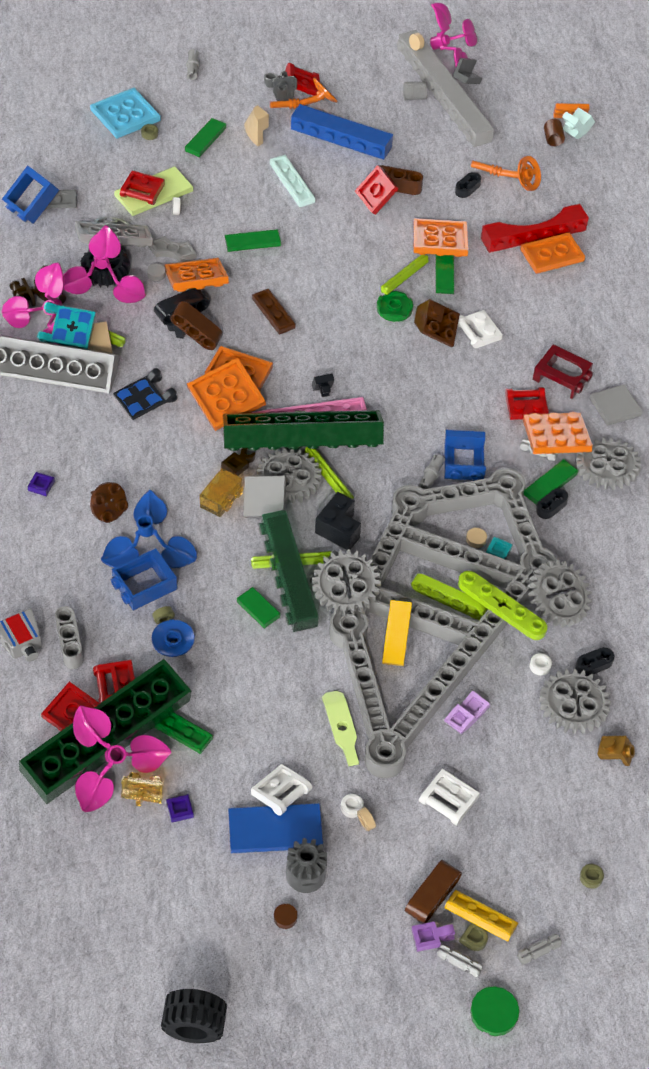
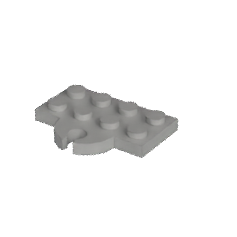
(126, 233)

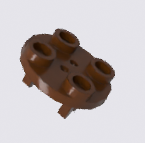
(112, 509)

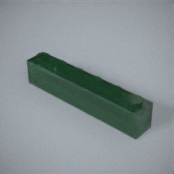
(289, 571)

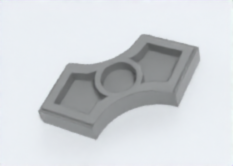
(165, 248)

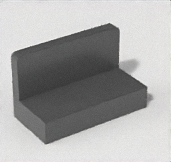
(464, 71)
(64, 199)

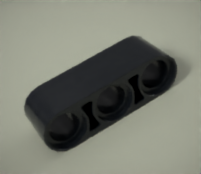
(195, 297)

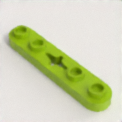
(513, 613)

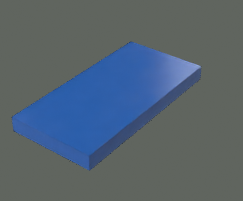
(263, 830)

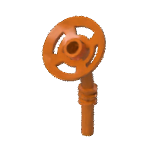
(322, 93)
(524, 175)

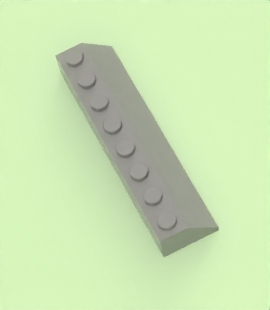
(57, 364)

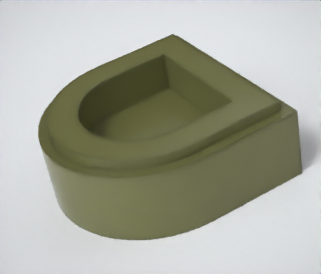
(474, 938)

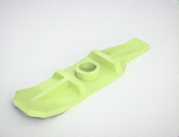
(338, 716)

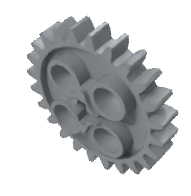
(609, 464)
(300, 472)
(366, 578)
(559, 579)
(592, 697)

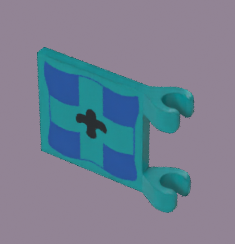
(71, 326)

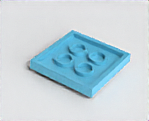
(125, 112)

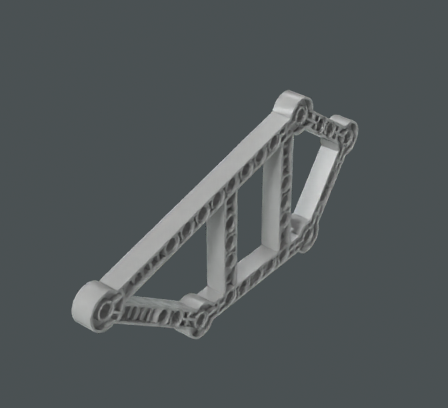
(411, 508)

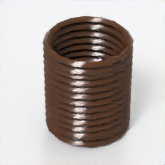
(554, 132)

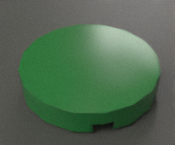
(394, 306)
(494, 1011)

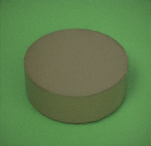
(149, 132)
(163, 614)
(591, 876)

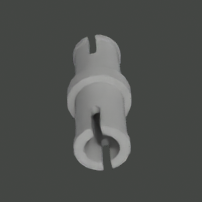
(192, 64)
(431, 472)

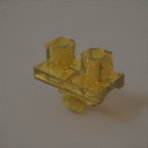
(142, 789)

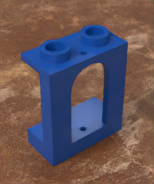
(464, 440)

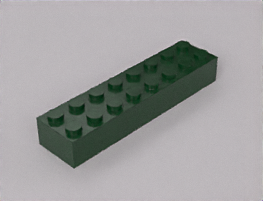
(303, 429)
(132, 713)

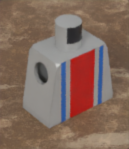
(21, 635)

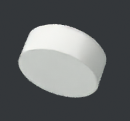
(176, 203)
(540, 664)
(351, 804)

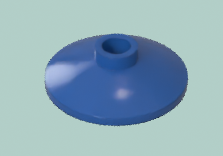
(173, 631)

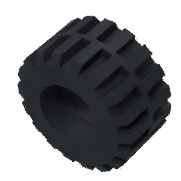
(194, 1016)

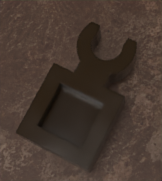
(238, 463)

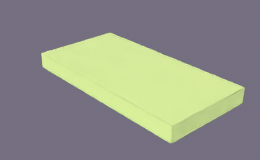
(175, 186)

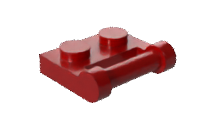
(304, 79)
(143, 183)
(518, 408)
(121, 673)

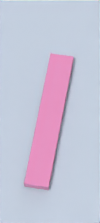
(352, 404)

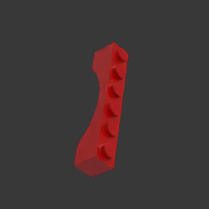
(503, 236)

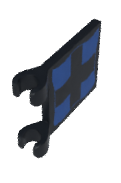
(143, 396)

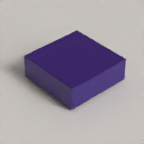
(41, 484)
(179, 808)

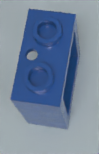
(39, 203)
(140, 564)

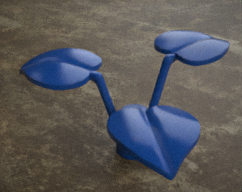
(149, 511)

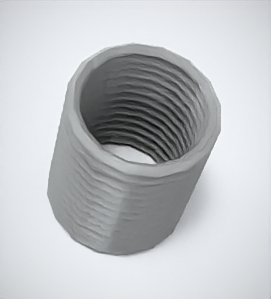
(415, 90)

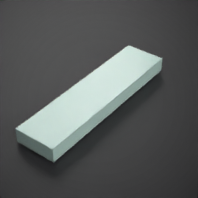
(292, 181)

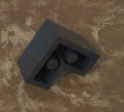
(336, 522)

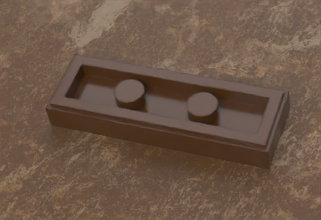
(273, 311)

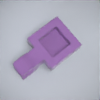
(428, 936)

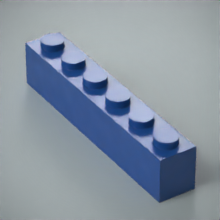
(341, 131)

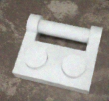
(483, 326)
(278, 783)
(454, 792)

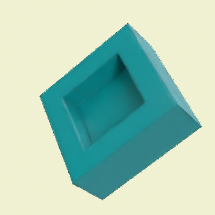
(499, 548)

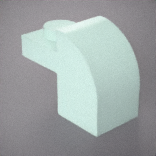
(578, 123)

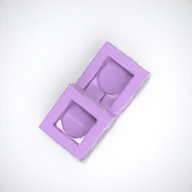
(467, 713)

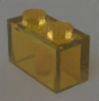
(221, 492)

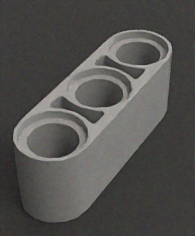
(71, 645)

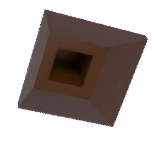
(437, 322)

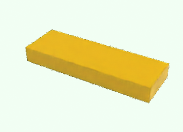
(397, 633)
(481, 915)

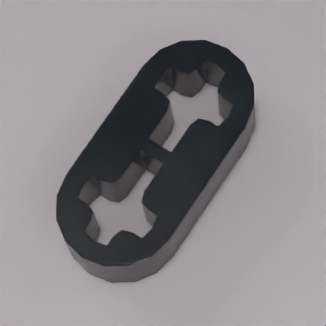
(472, 186)
(549, 500)
(596, 664)

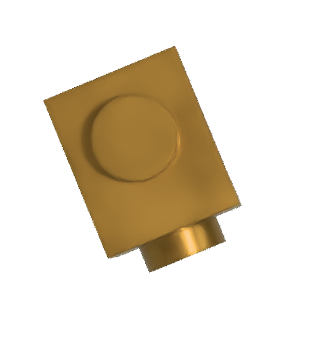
(616, 748)

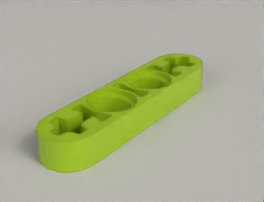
(449, 596)

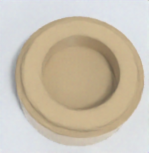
(416, 41)
(476, 537)
(366, 819)

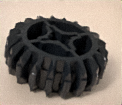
(102, 277)

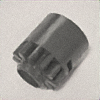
(306, 866)

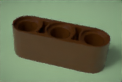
(406, 180)
(196, 325)
(433, 892)

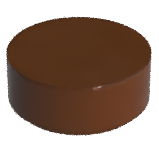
(285, 916)

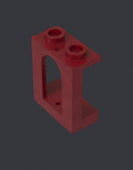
(545, 369)

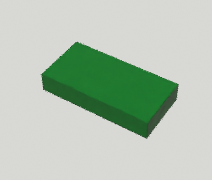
(258, 607)

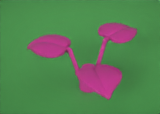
(441, 40)
(104, 246)
(47, 280)
(91, 726)

